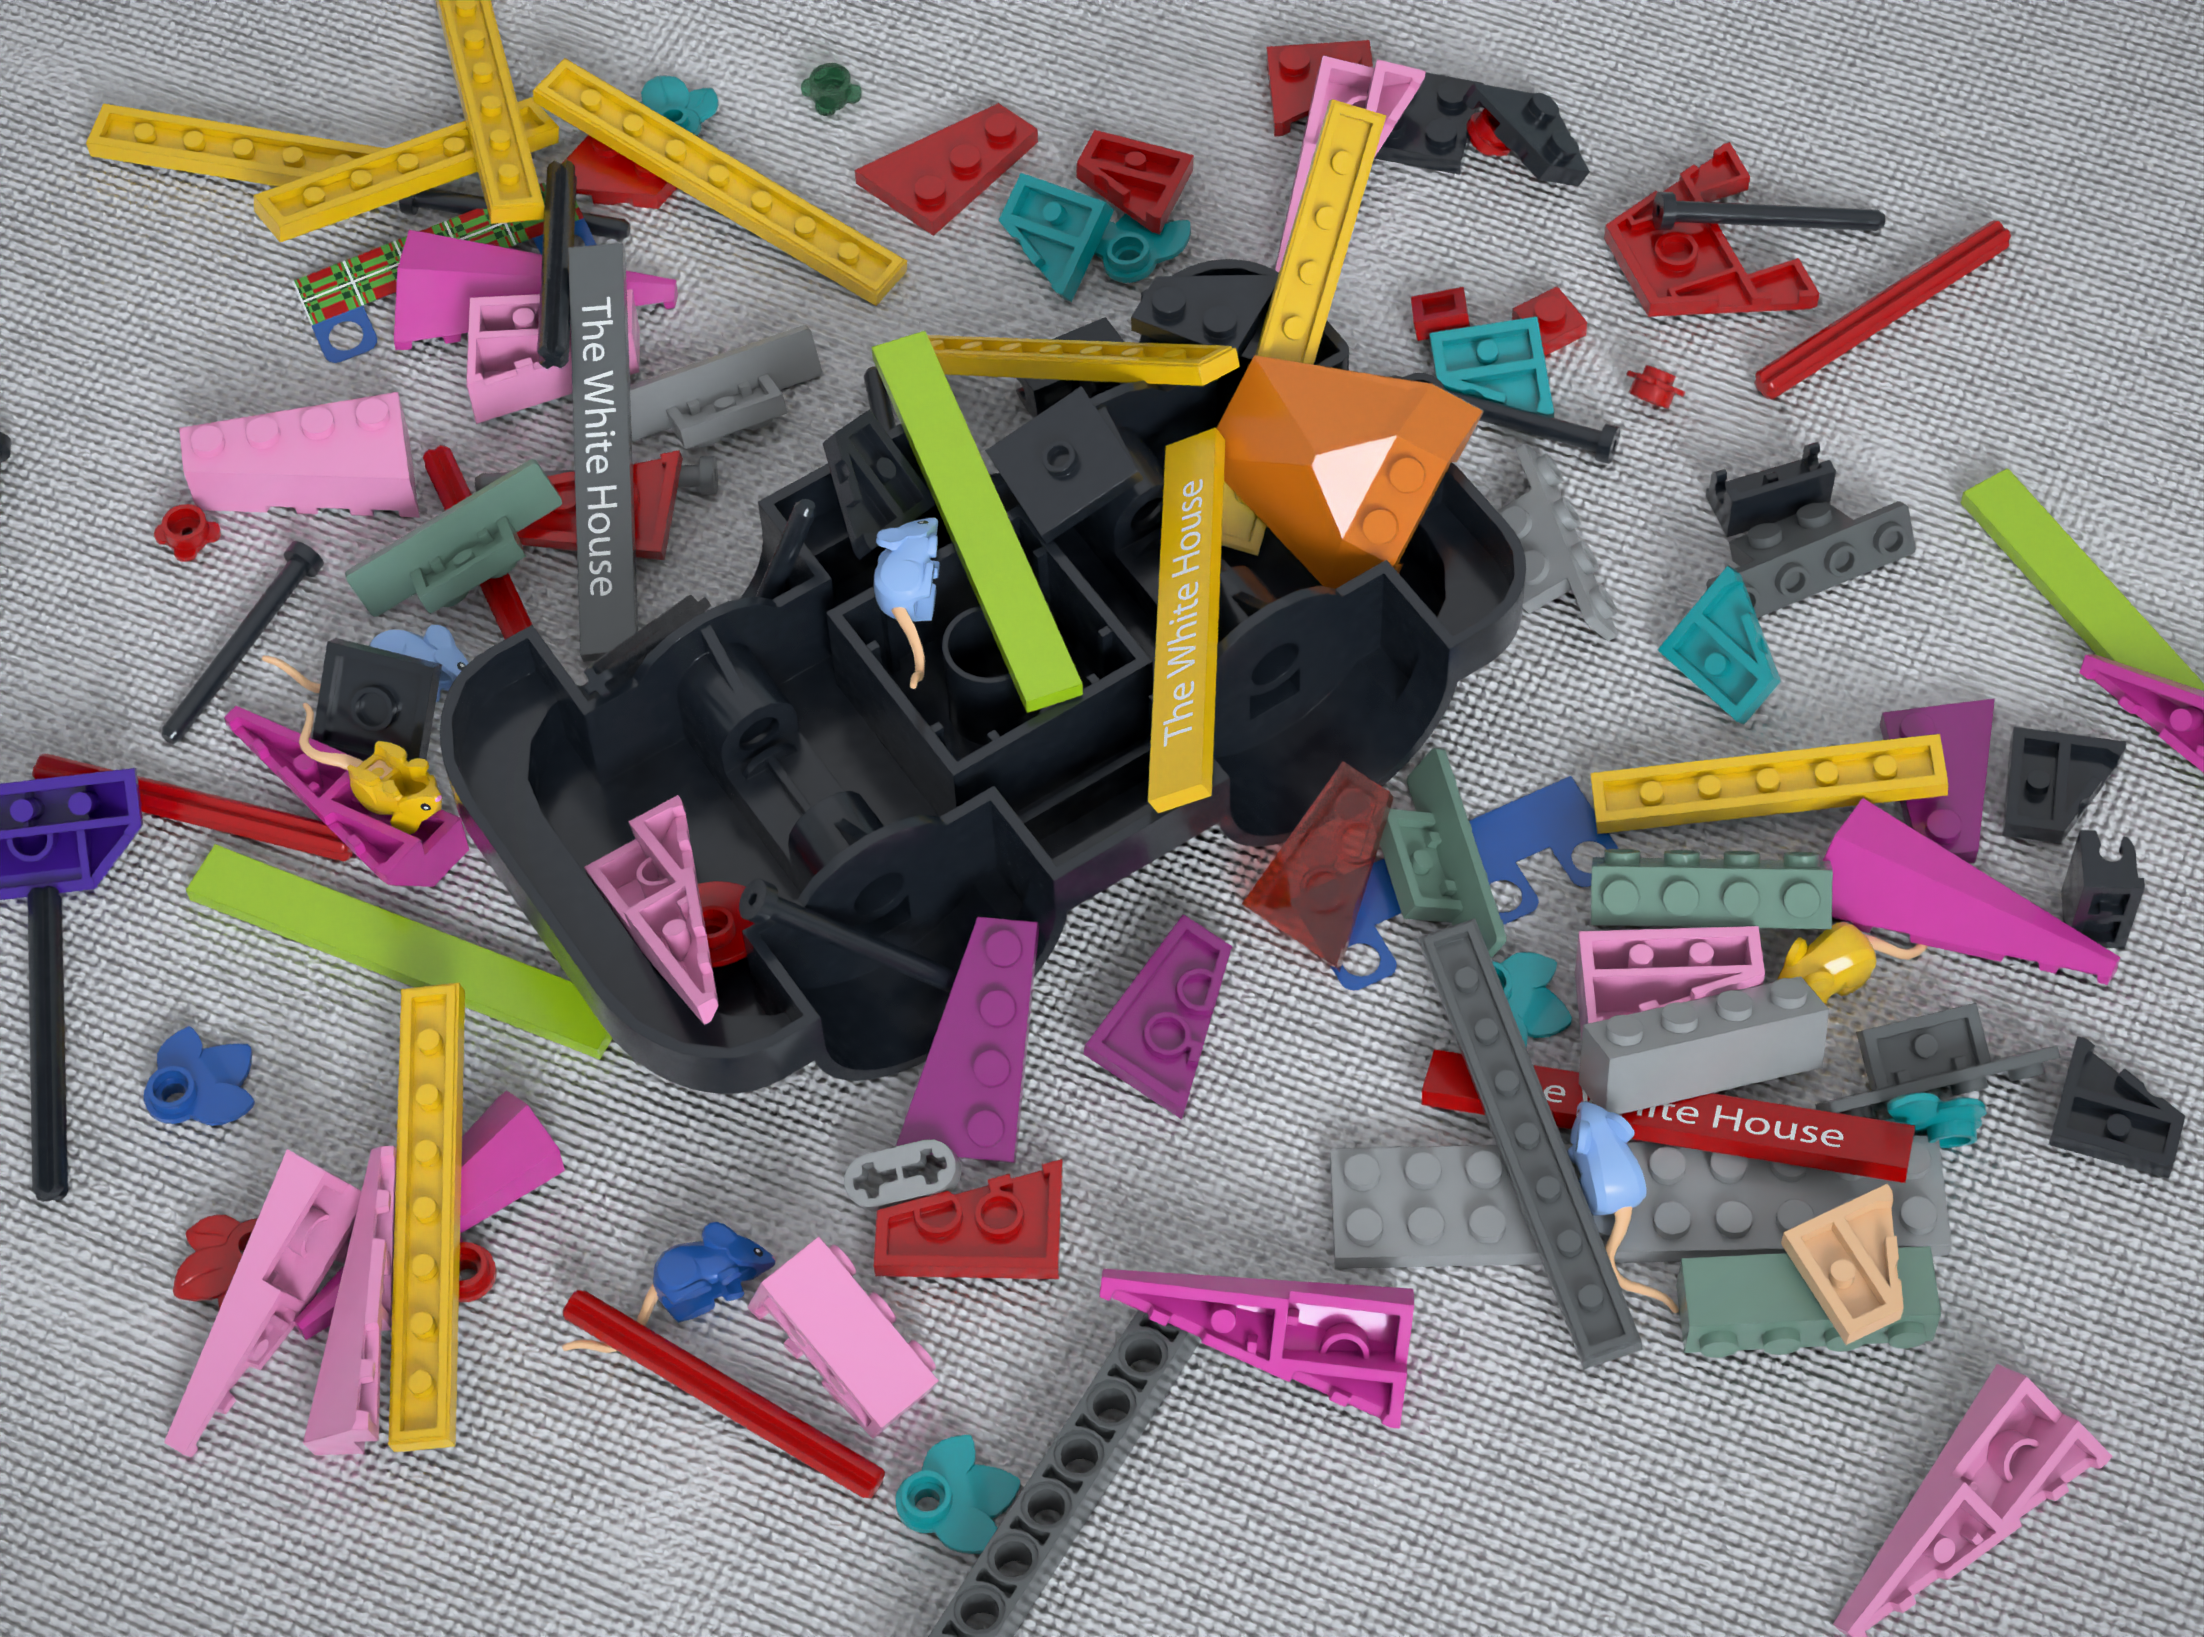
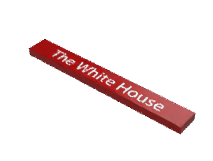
(1713, 1123)

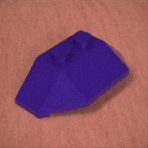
(66, 830)

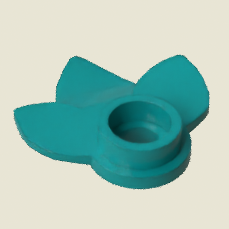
(674, 101)
(1133, 251)
(1533, 1005)
(1948, 1121)
(966, 1496)

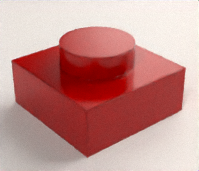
(1439, 312)
(1557, 319)

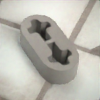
(899, 1161)

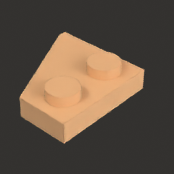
(1851, 1263)

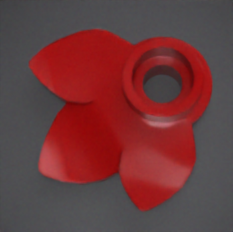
(218, 1248)

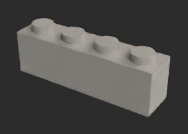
(1703, 1046)

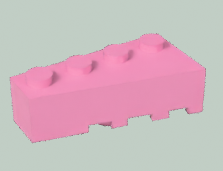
(305, 459)

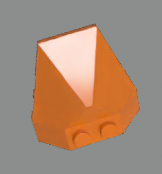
(1340, 459)

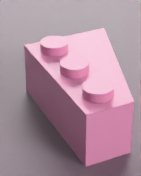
(505, 360)
(1656, 967)
(846, 1336)

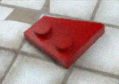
(1294, 73)
(1135, 176)
(614, 178)

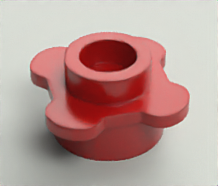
(1654, 386)
(182, 520)

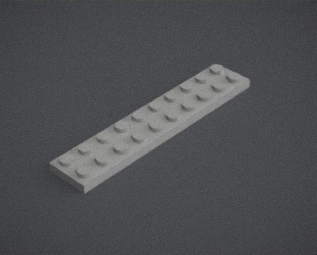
(1462, 1210)

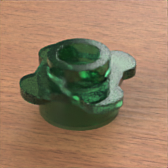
(830, 88)

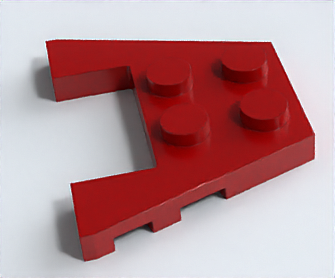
(1693, 263)

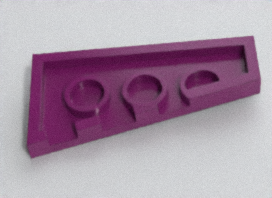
(979, 1053)

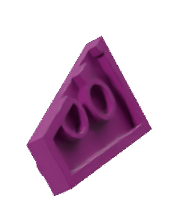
(1965, 739)
(1164, 1016)

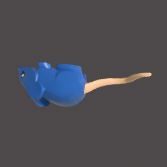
(696, 1274)

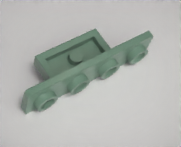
(458, 546)
(1436, 855)

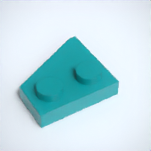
(1056, 229)
(1495, 363)
(1725, 648)

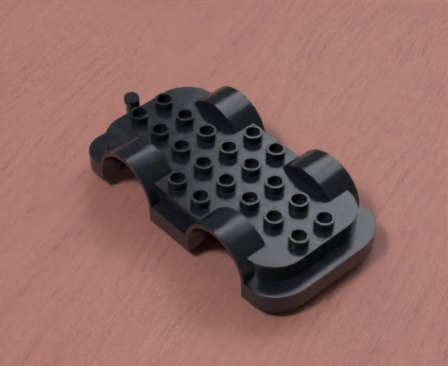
(948, 799)

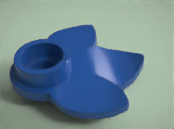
(206, 1076)

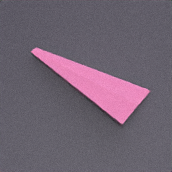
(1380, 89)
(659, 904)
(283, 1264)
(349, 1377)
(1992, 1472)

